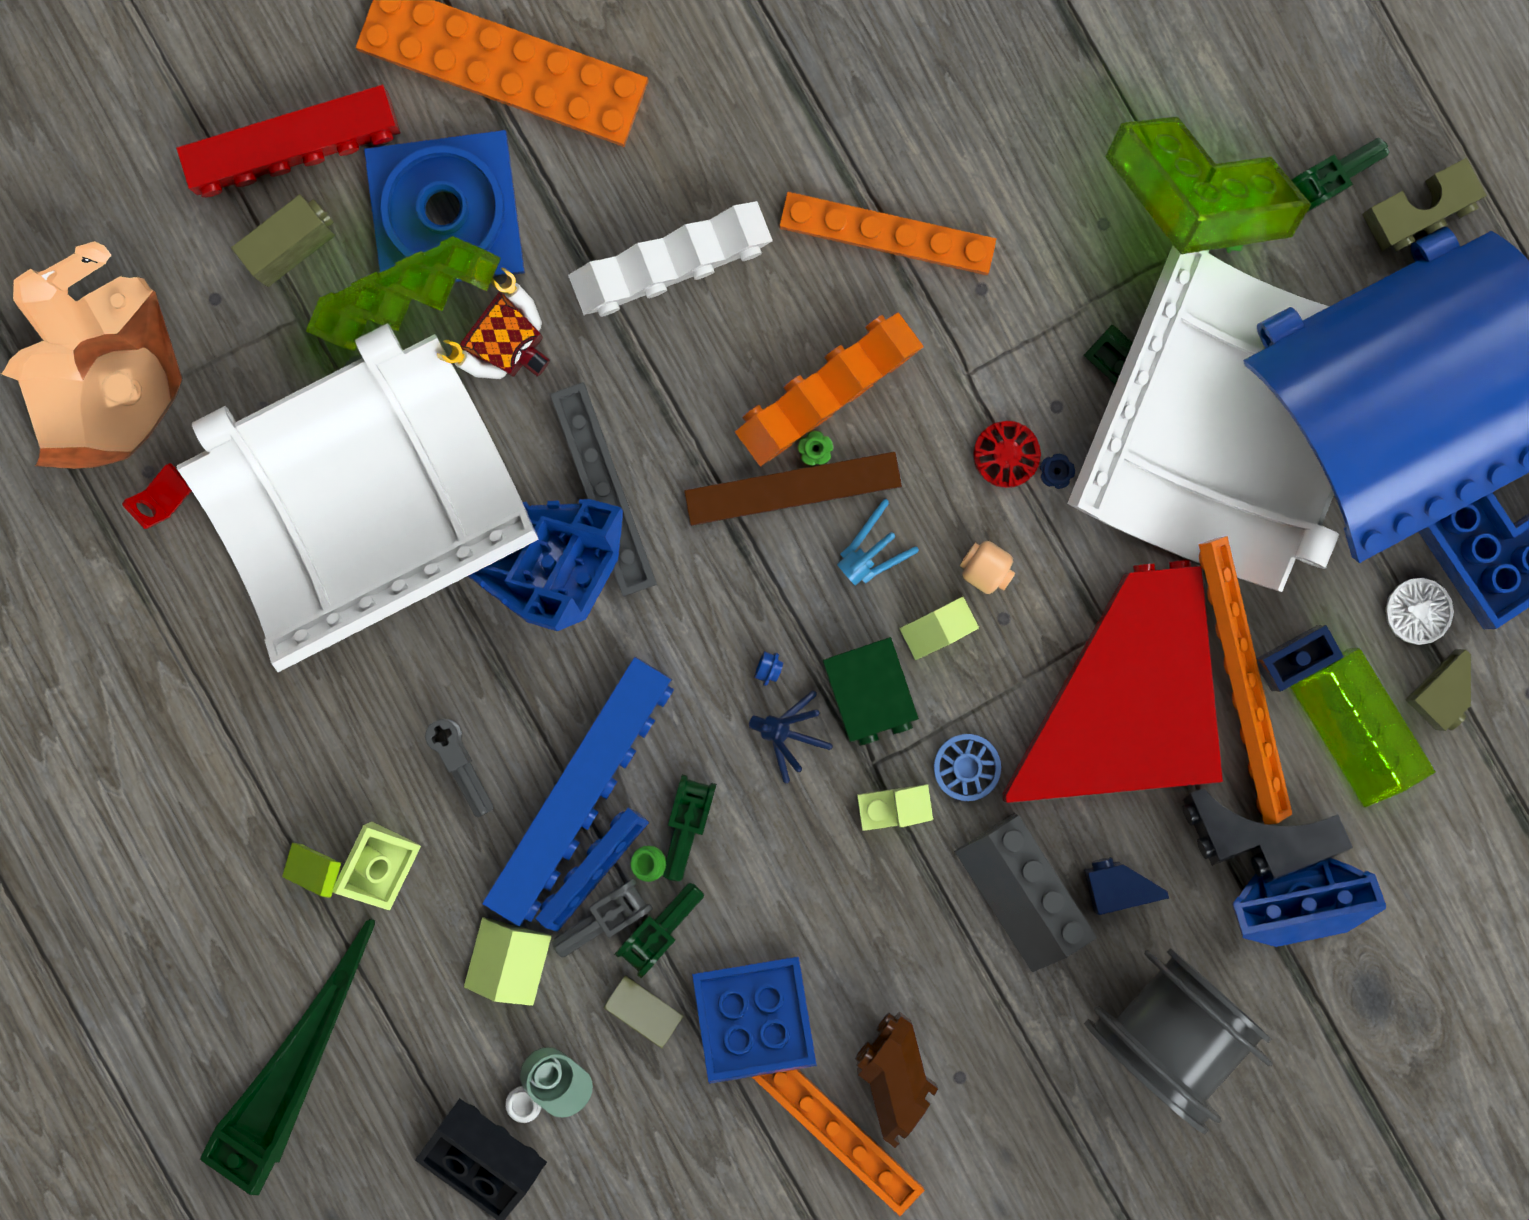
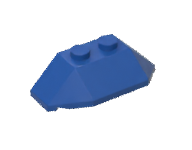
(1308, 904)

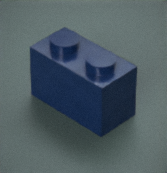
(1299, 658)

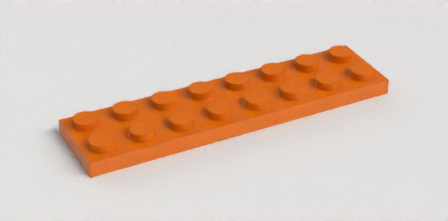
(505, 66)

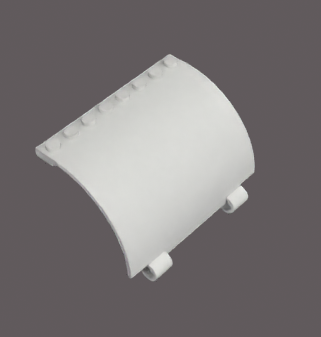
(1199, 440)
(356, 495)

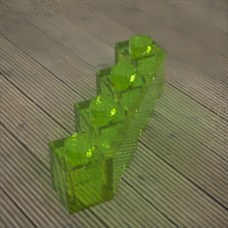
(387, 294)

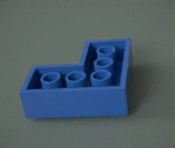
(1484, 559)

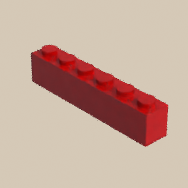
(289, 141)

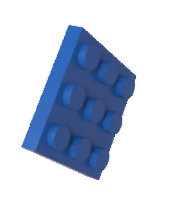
(754, 1020)

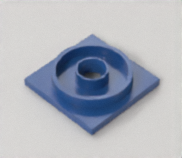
(469, 167)

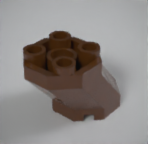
(895, 1077)

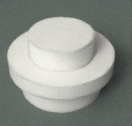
(521, 1106)

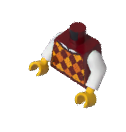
(502, 336)

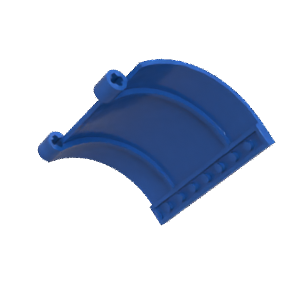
(1411, 386)

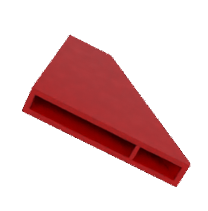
(1135, 700)

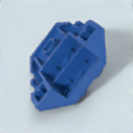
(563, 571)

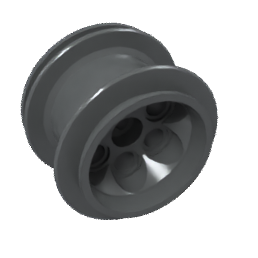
(1180, 1038)

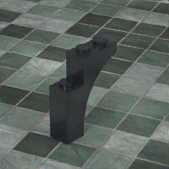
(1275, 849)

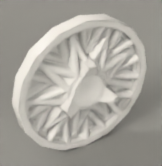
(1419, 611)

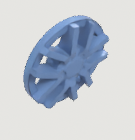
(967, 767)

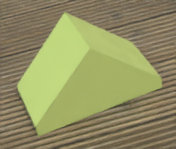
(939, 628)

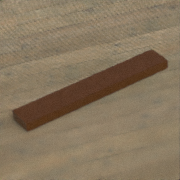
(793, 488)

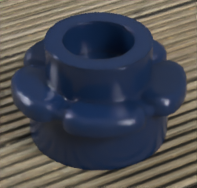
(1066, 468)

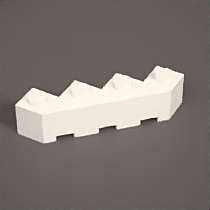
(662, 262)

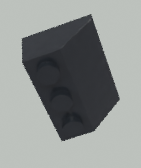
(481, 1160)

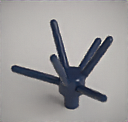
(778, 729)

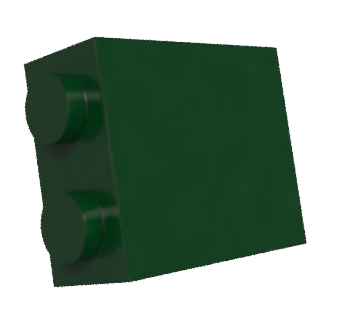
(871, 691)

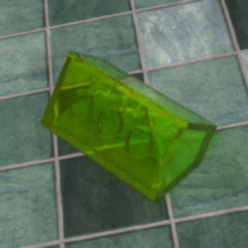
(1362, 728)

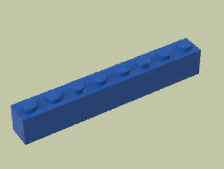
(577, 792)

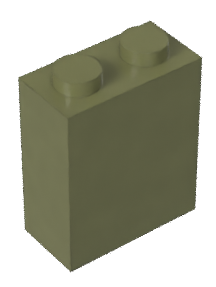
(284, 240)

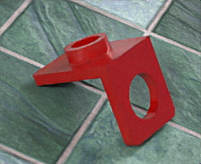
(161, 496)

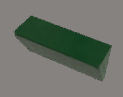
(1110, 352)

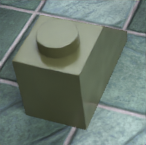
(1445, 692)

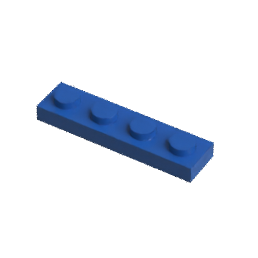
(599, 860)

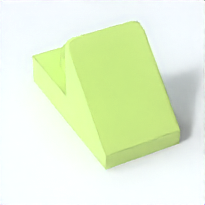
(895, 807)

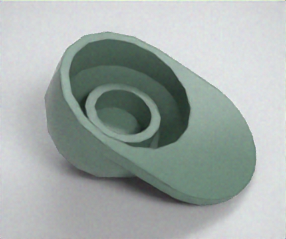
(555, 1082)

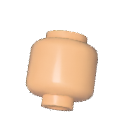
(987, 567)

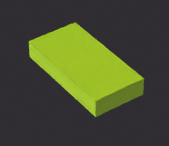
(311, 870)

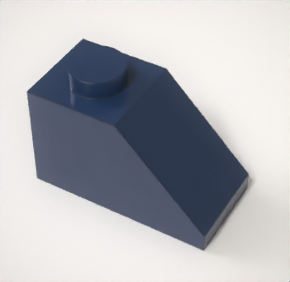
(1118, 887)

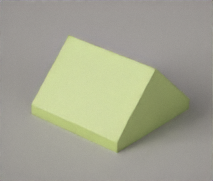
(376, 866)
(507, 962)

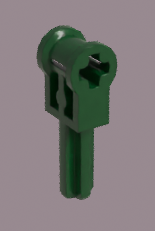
(1333, 175)
(688, 818)
(654, 935)

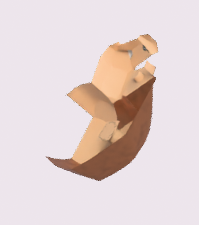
(102, 365)

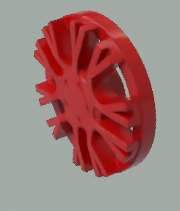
(1007, 454)

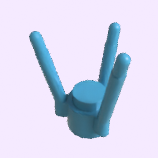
(857, 565)

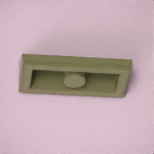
(643, 1011)

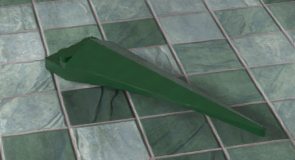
(262, 1119)

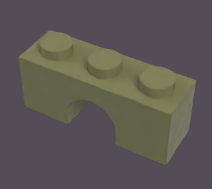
(1452, 192)

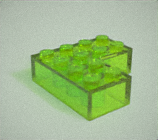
(1202, 201)

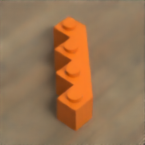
(823, 393)

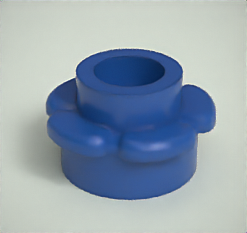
(768, 668)

